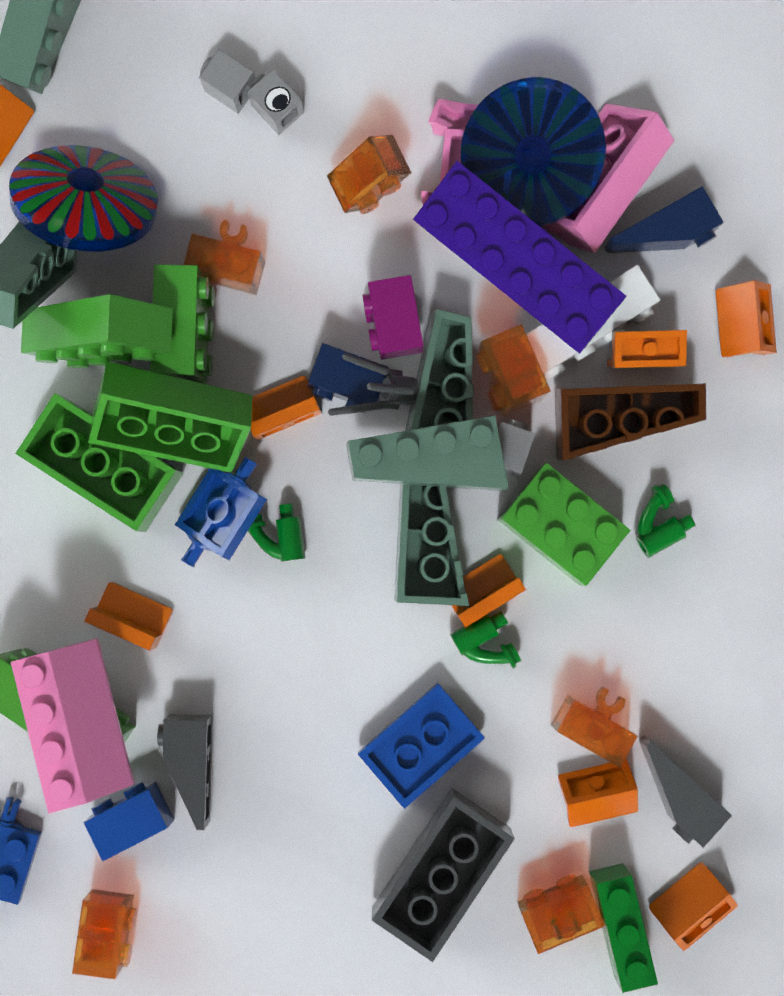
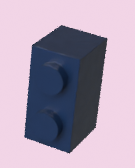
(342, 379)

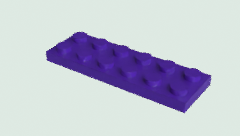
(519, 257)

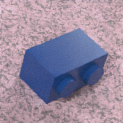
(129, 820)

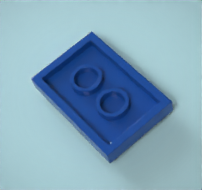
(421, 745)

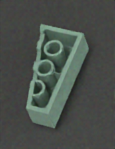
(33, 39)
(30, 273)
(444, 373)
(441, 455)
(427, 549)

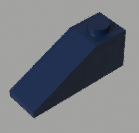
(672, 228)

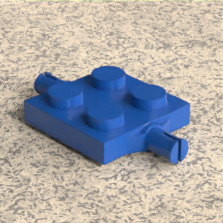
(220, 512)
(17, 853)

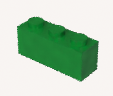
(623, 927)

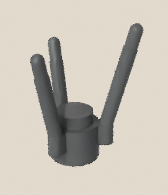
(395, 389)

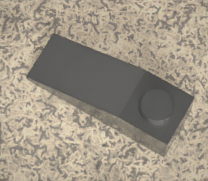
(188, 757)
(685, 801)

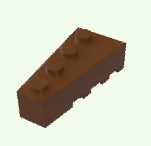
(615, 415)

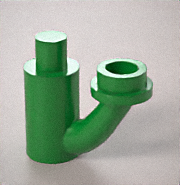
(289, 534)
(657, 538)
(478, 633)

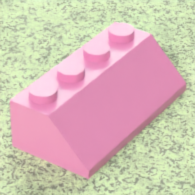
(634, 148)
(72, 725)

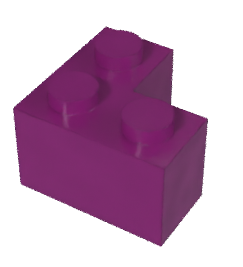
(395, 317)

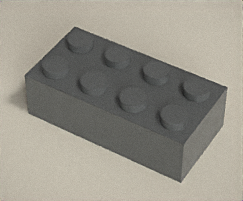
(442, 874)

